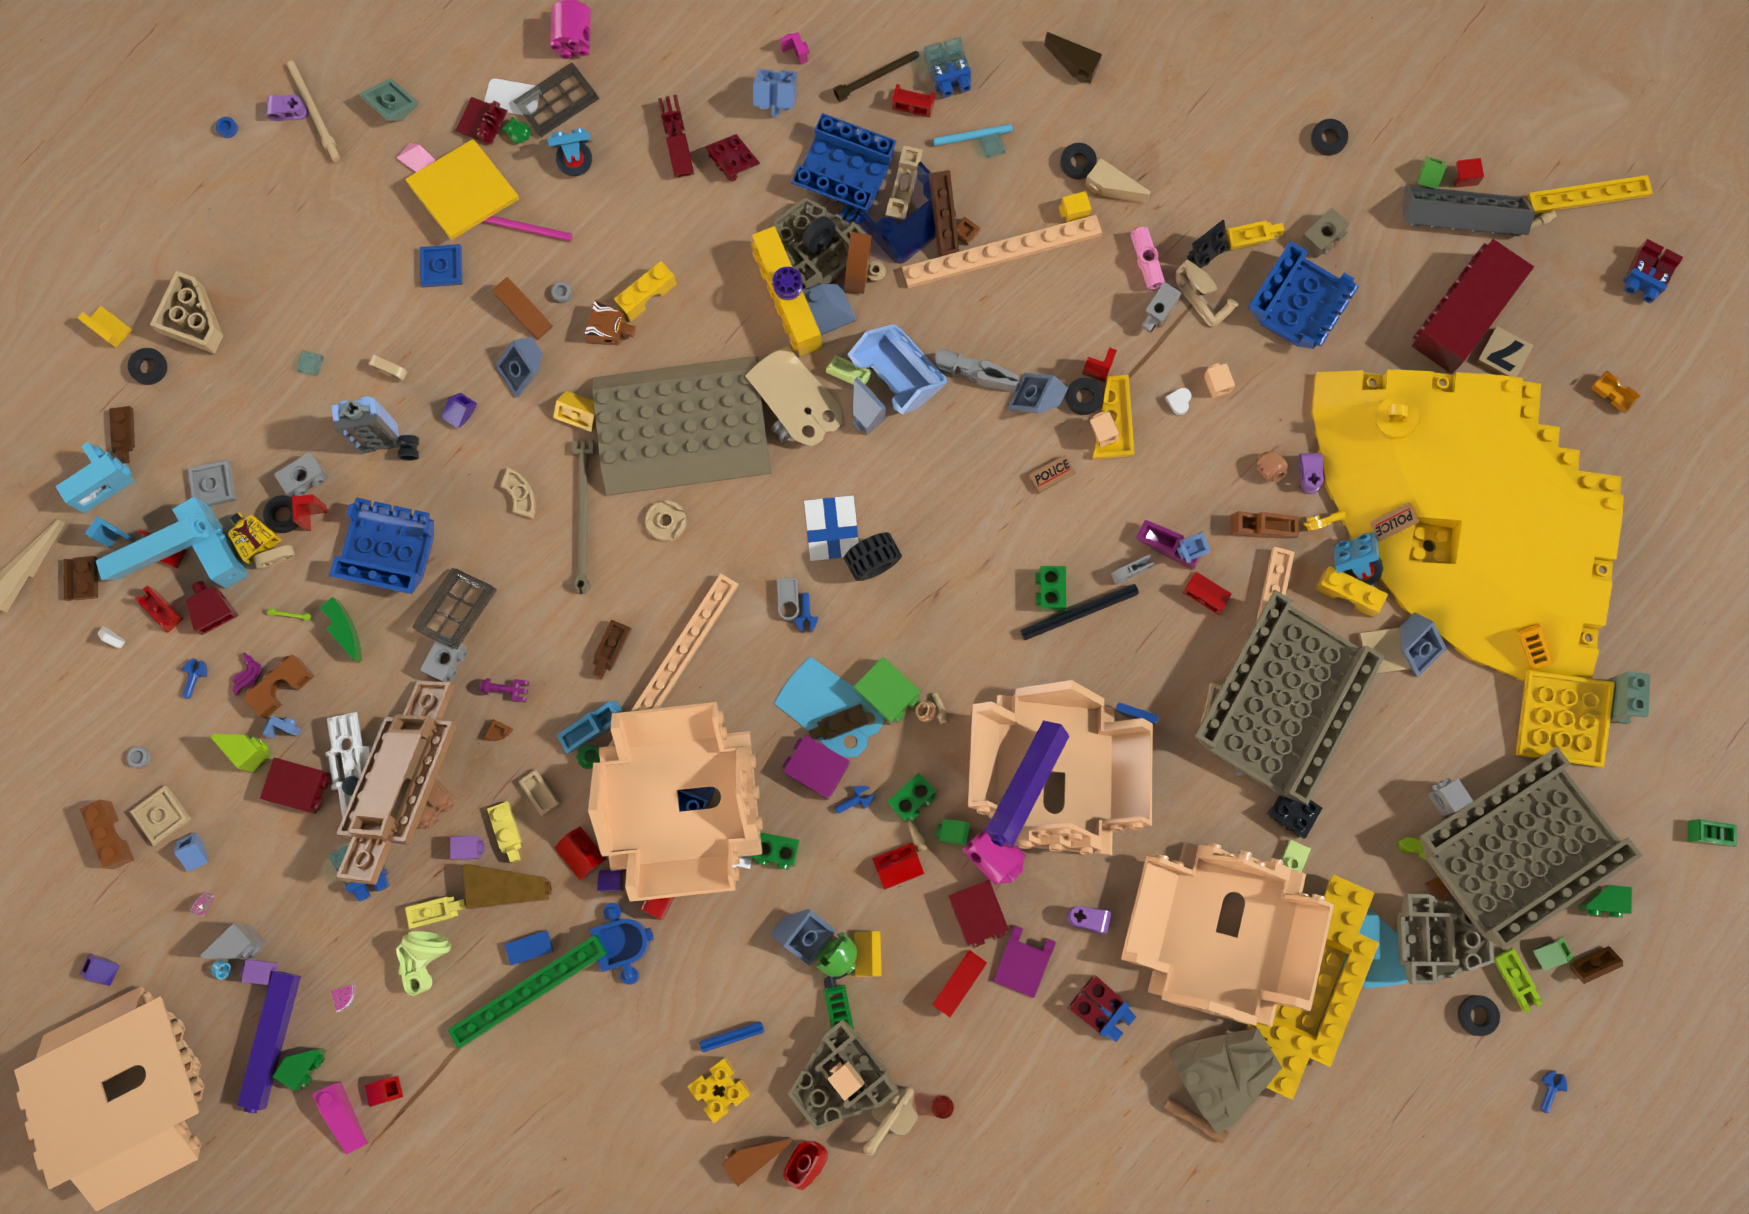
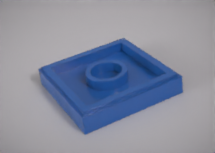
(441, 265)

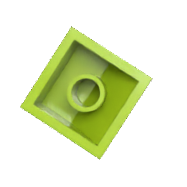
(244, 751)

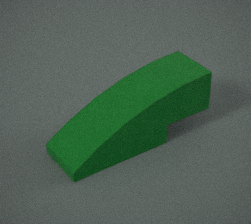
(342, 628)

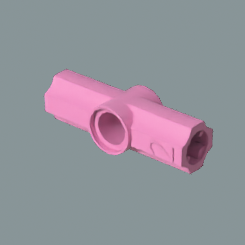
(1144, 247)

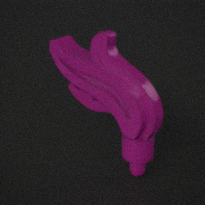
(247, 677)

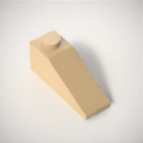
(1112, 183)

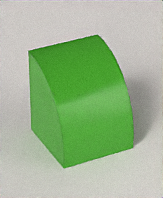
(1431, 172)
(1553, 953)

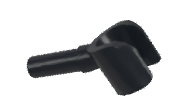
(830, 982)

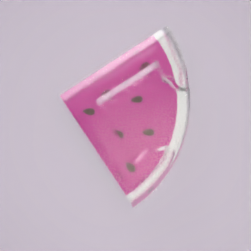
(202, 904)
(343, 997)

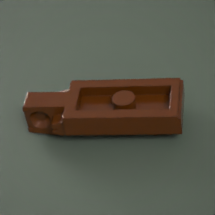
(122, 432)
(610, 648)

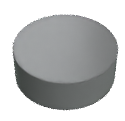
(561, 292)
(138, 757)

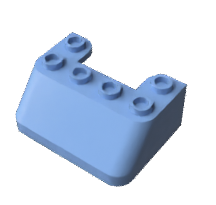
(900, 365)

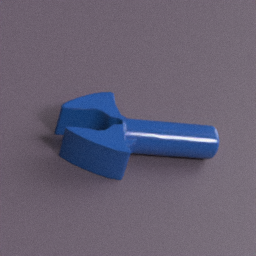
(805, 604)
(193, 675)
(855, 800)
(1552, 1089)

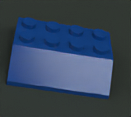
(1301, 299)
(385, 546)

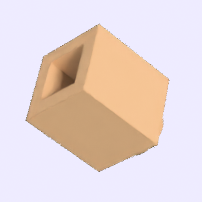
(1219, 380)
(1104, 429)
(845, 1079)

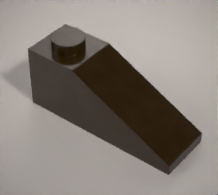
(1076, 59)

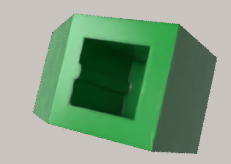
(1609, 899)
(297, 1069)

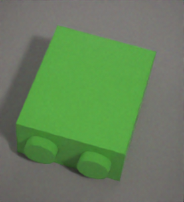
(887, 691)

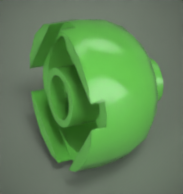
(837, 956)

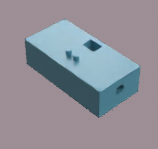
(216, 551)

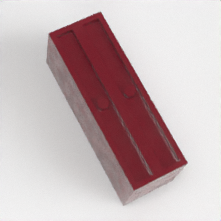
(1471, 305)

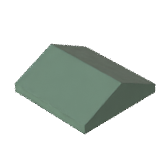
(390, 100)

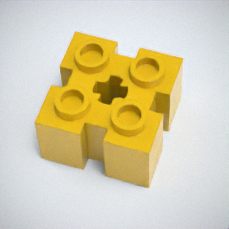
(718, 1104)

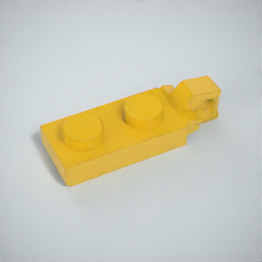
(1253, 234)

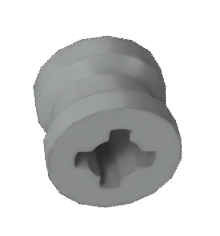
(781, 431)

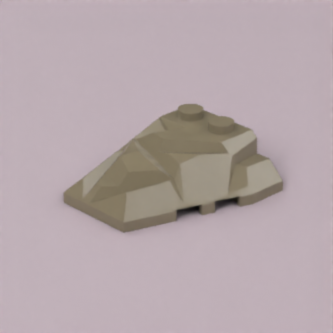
(818, 266)
(1438, 940)
(1226, 1073)
(817, 1096)

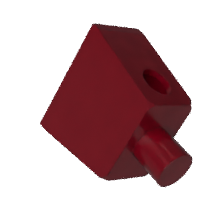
(208, 608)

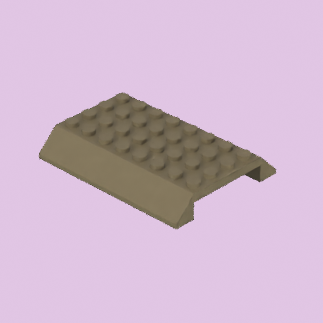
(679, 426)
(1288, 700)
(1525, 851)

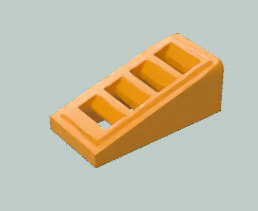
(1529, 632)

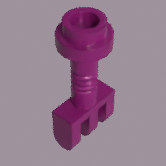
(486, 686)

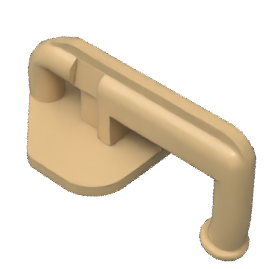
(1201, 282)
(895, 1115)

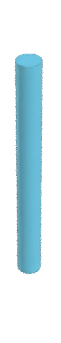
(972, 135)

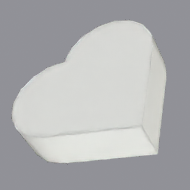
(1179, 401)
(111, 637)

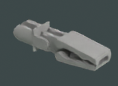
(977, 370)

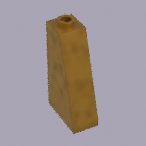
(500, 887)

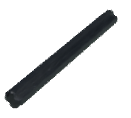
(1079, 612)

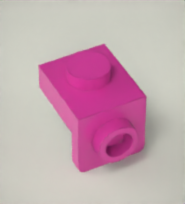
(794, 41)

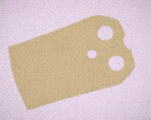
(790, 389)

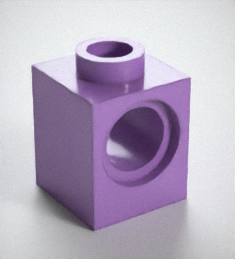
(466, 847)
(258, 971)

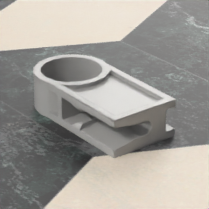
(1132, 569)
(788, 593)

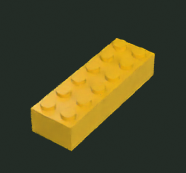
(795, 313)

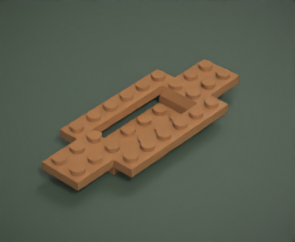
(369, 810)

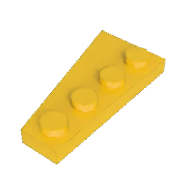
(1118, 403)

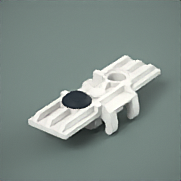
(353, 759)

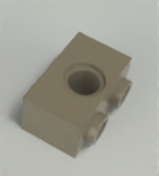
(1330, 223)

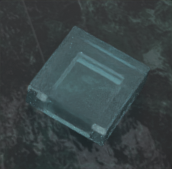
(992, 145)
(310, 363)

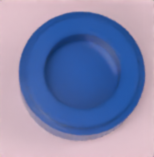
(226, 127)

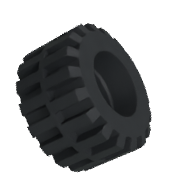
(872, 556)

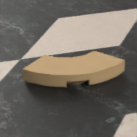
(521, 493)

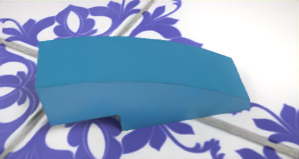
(588, 727)

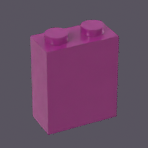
(815, 766)

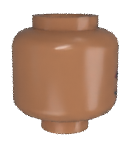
(1272, 466)

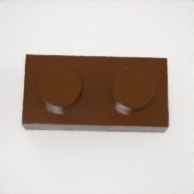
(1596, 964)

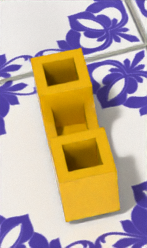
(634, 298)
(1364, 597)

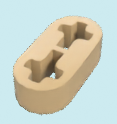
(387, 368)
(274, 556)

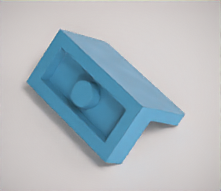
(105, 532)

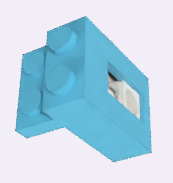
(96, 481)

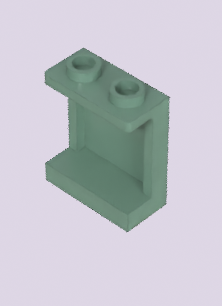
(1630, 696)

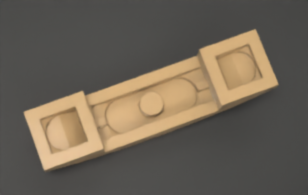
(904, 183)

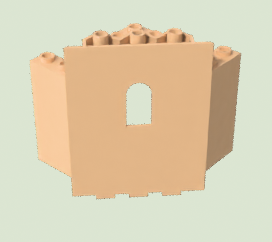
(1102, 762)
(638, 805)
(1217, 973)
(122, 1142)

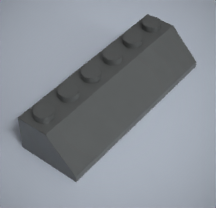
(1467, 210)

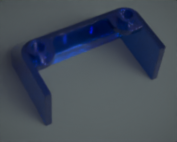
(911, 235)

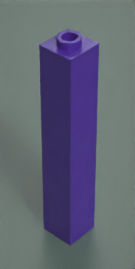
(1027, 784)
(268, 1041)

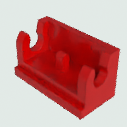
(913, 102)
(159, 609)

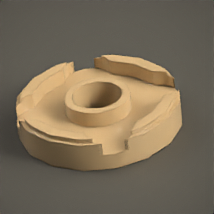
(671, 531)

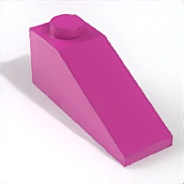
(340, 1117)

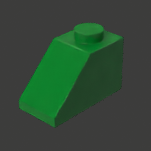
(953, 832)

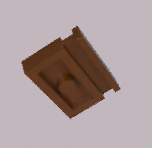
(80, 578)

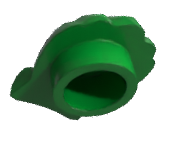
(517, 130)
(588, 755)

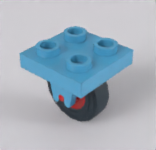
(572, 154)
(1359, 558)

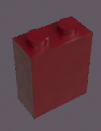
(295, 785)
(978, 913)

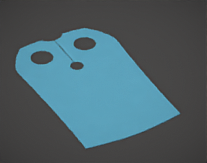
(819, 693)
(1385, 966)

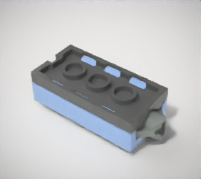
(365, 425)

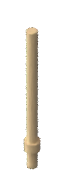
(327, 141)

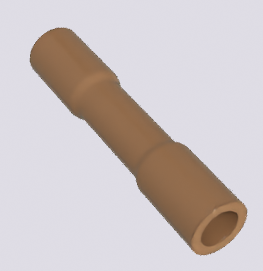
(1182, 1111)

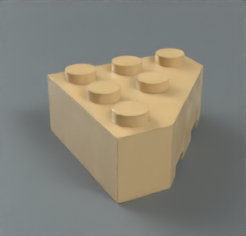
(188, 314)

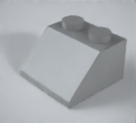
(237, 942)

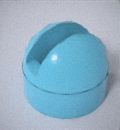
(220, 974)

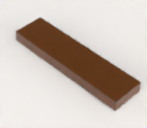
(944, 212)

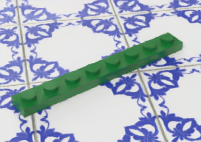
(527, 991)

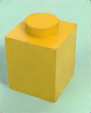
(1075, 207)

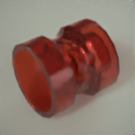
(942, 1110)

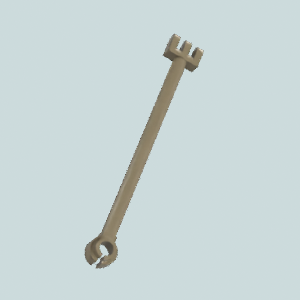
(583, 454)

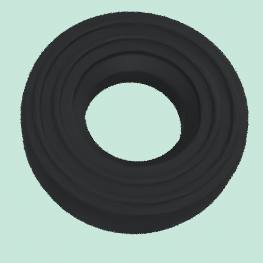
(1329, 125)
(1078, 149)
(816, 242)
(147, 378)
(1081, 408)
(270, 511)
(1491, 1009)

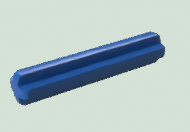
(731, 1036)

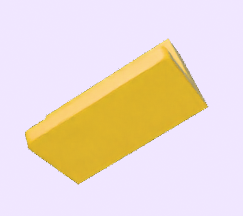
(106, 326)
(575, 410)
(868, 953)

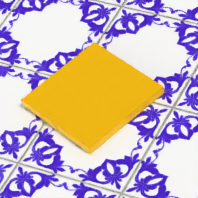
(462, 189)
(1565, 715)

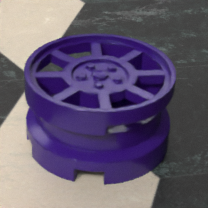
(787, 283)

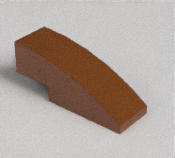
(858, 262)
(522, 308)
(1264, 525)

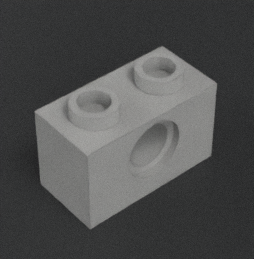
(289, 475)
(443, 672)
(1449, 796)

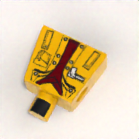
(251, 537)

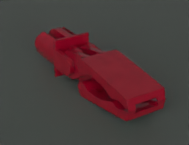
(678, 143)

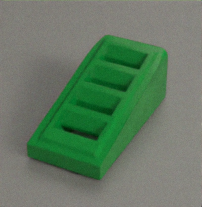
(1698, 833)
(841, 989)

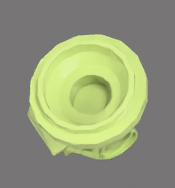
(414, 954)

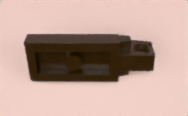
(840, 723)

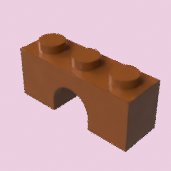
(263, 695)
(100, 821)

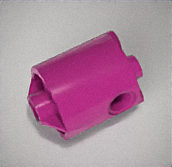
(570, 28)
(996, 862)

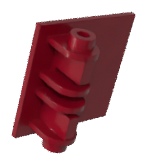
(481, 120)
(731, 156)

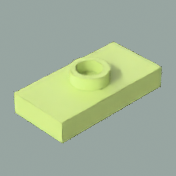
(847, 370)
(1295, 856)

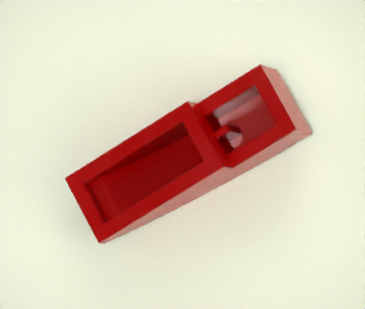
(959, 983)

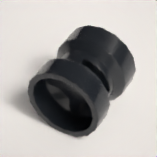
(408, 447)

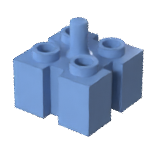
(775, 89)

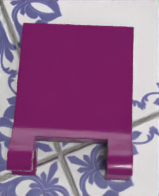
(1023, 964)

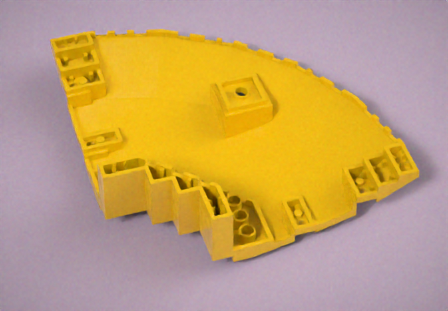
(1496, 498)

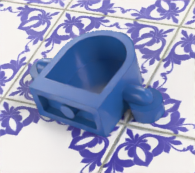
(624, 941)

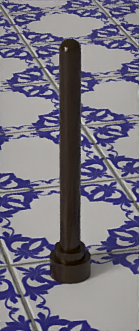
(842, 91)

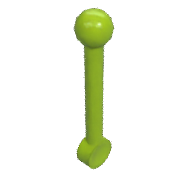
(272, 612)

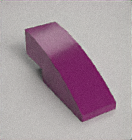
(1164, 542)

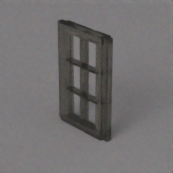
(548, 84)
(469, 620)

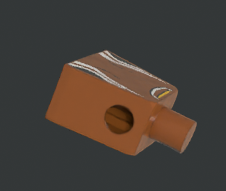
(607, 325)

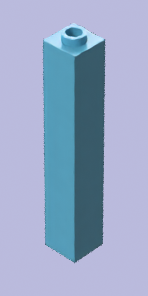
(152, 548)

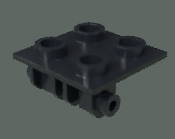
(1209, 245)
(1295, 815)

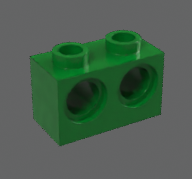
(1057, 589)
(907, 793)
(776, 844)

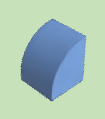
(191, 852)

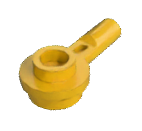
(1315, 522)

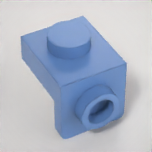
(1193, 547)
(273, 724)

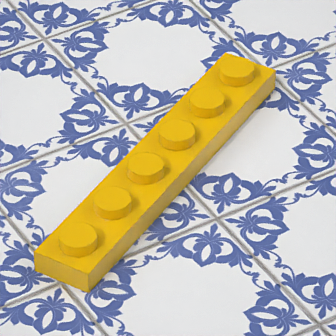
(1590, 194)

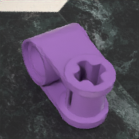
(285, 108)
(1310, 468)
(1093, 919)

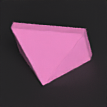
(415, 157)

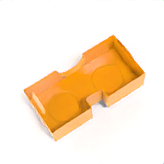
(1622, 396)

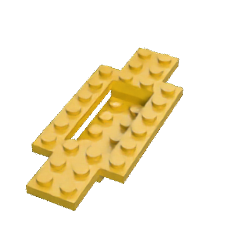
(1294, 1029)

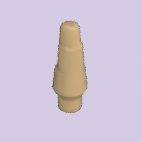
(1544, 219)
(941, 712)
(917, 837)

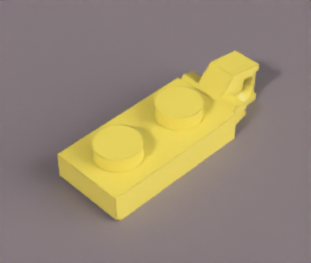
(506, 830)
(433, 911)

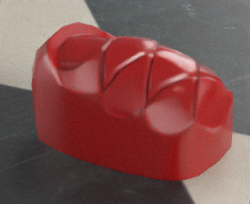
(805, 1164)

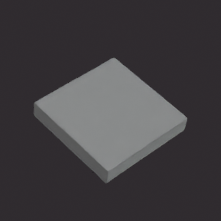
(212, 483)

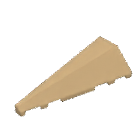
(25, 565)

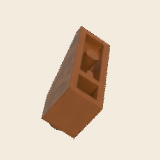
(750, 1159)

